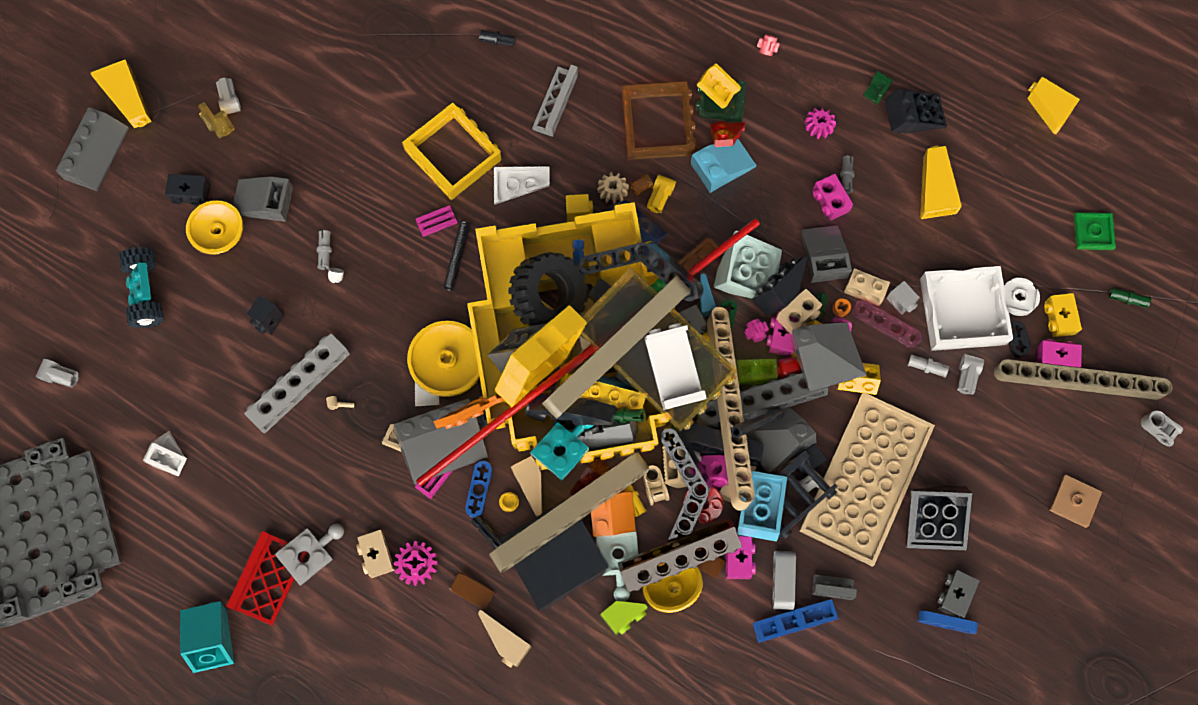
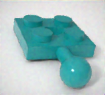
(558, 437)

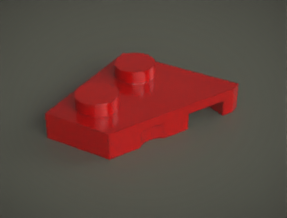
(726, 133)

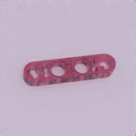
(885, 327)

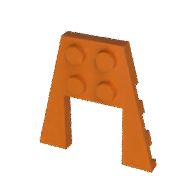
(471, 410)

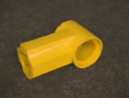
(661, 191)

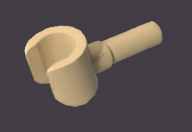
(333, 404)

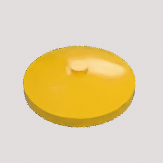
(444, 359)

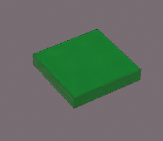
(1094, 231)

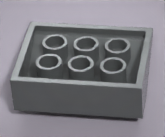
(426, 445)

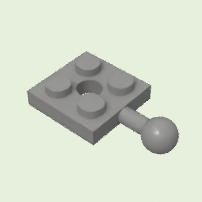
(318, 556)

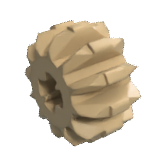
(610, 194)

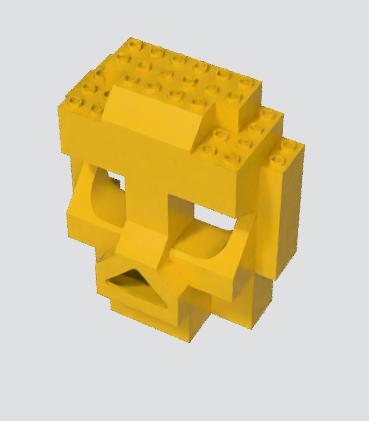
(494, 318)

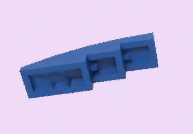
(795, 621)

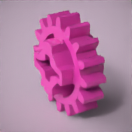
(424, 563)

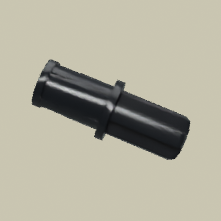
(497, 38)

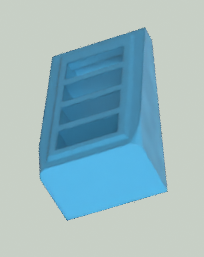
(706, 300)

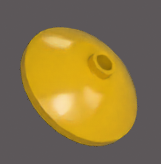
(208, 219)
(662, 595)

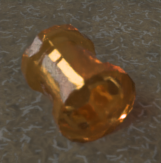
(641, 185)

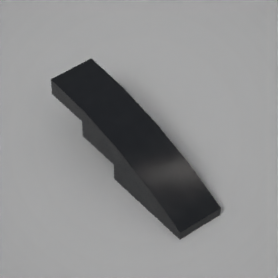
(580, 412)

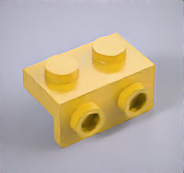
(718, 85)

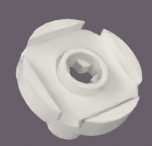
(1027, 290)

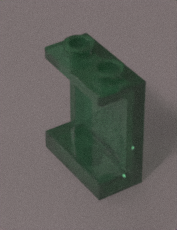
(732, 112)

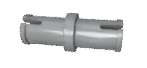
(324, 250)
(928, 365)

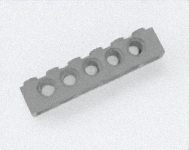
(294, 394)

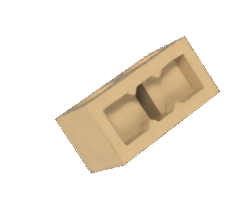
(866, 287)
(796, 309)

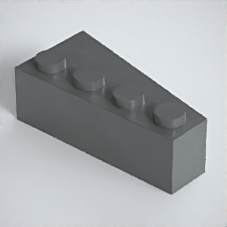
(602, 436)

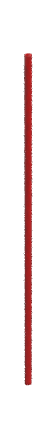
(565, 369)

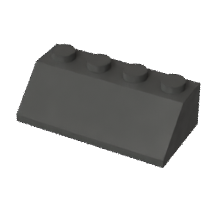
(92, 149)

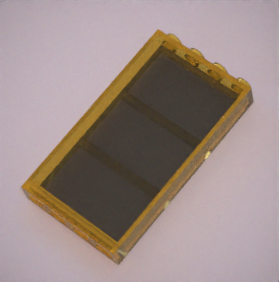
(615, 309)

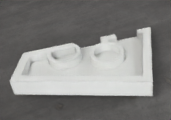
(518, 181)

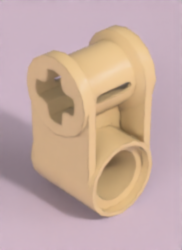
(655, 487)

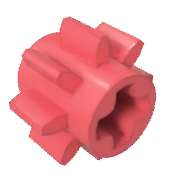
(768, 44)

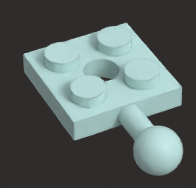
(628, 544)

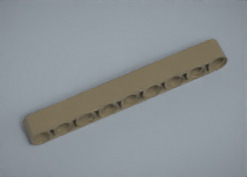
(616, 347)
(1091, 378)
(569, 512)

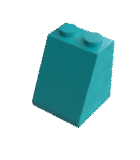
(205, 637)

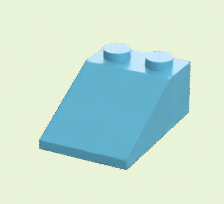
(721, 164)
(764, 513)

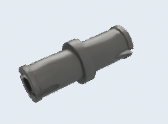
(847, 173)

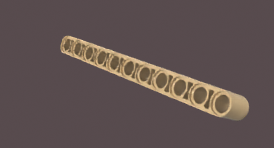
(732, 414)

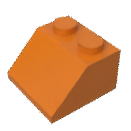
(614, 516)

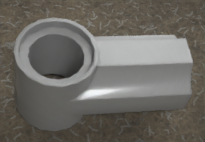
(228, 99)
(970, 370)
(53, 372)

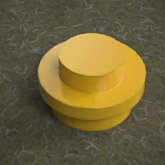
(508, 501)

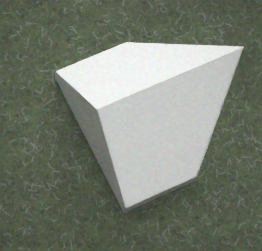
(165, 455)

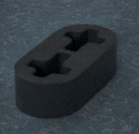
(1022, 339)

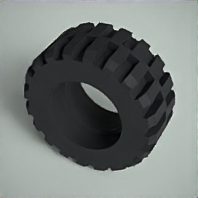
(525, 287)

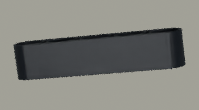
(710, 442)

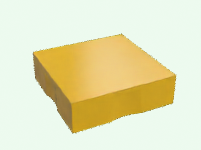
(540, 356)

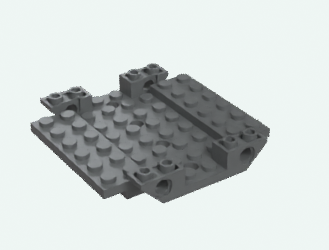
(65, 524)

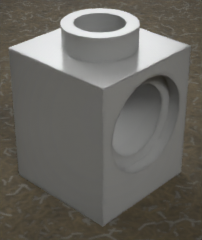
(903, 298)

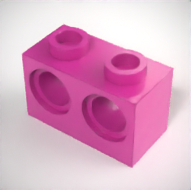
(837, 196)
(715, 468)

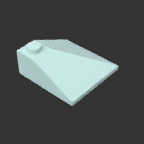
(747, 267)

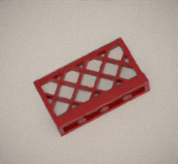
(249, 575)

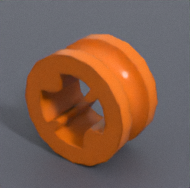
(838, 312)

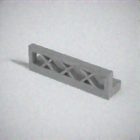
(559, 102)

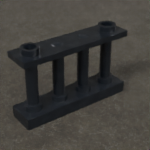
(803, 463)

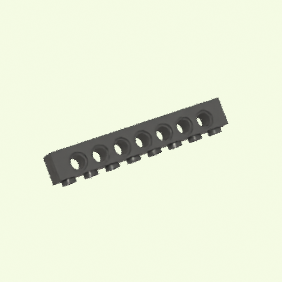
(761, 405)

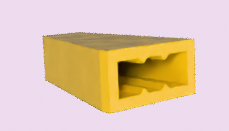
(121, 87)
(939, 188)

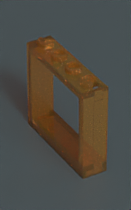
(658, 90)

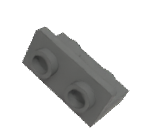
(833, 587)

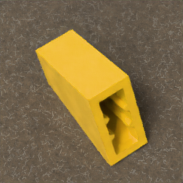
(1052, 103)

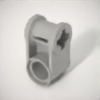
(1165, 428)

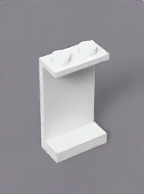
(673, 366)

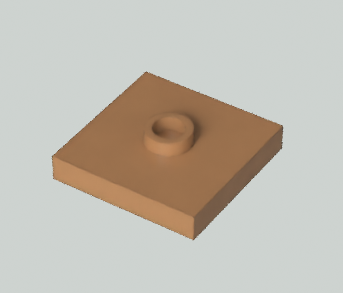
(1075, 501)

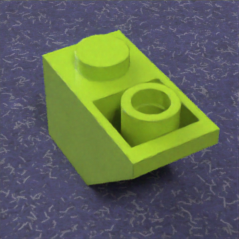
(621, 614)

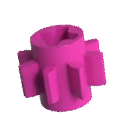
(756, 330)

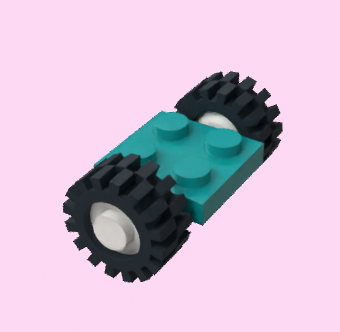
(140, 312)

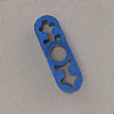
(476, 474)
(947, 622)

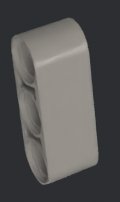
(784, 580)

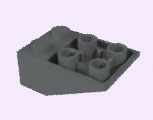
(263, 198)
(826, 254)

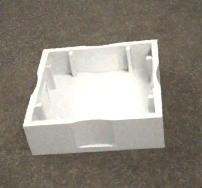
(966, 308)

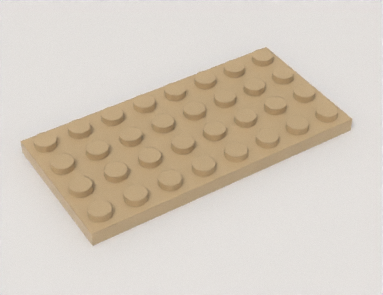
(872, 477)

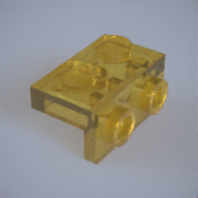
(219, 123)

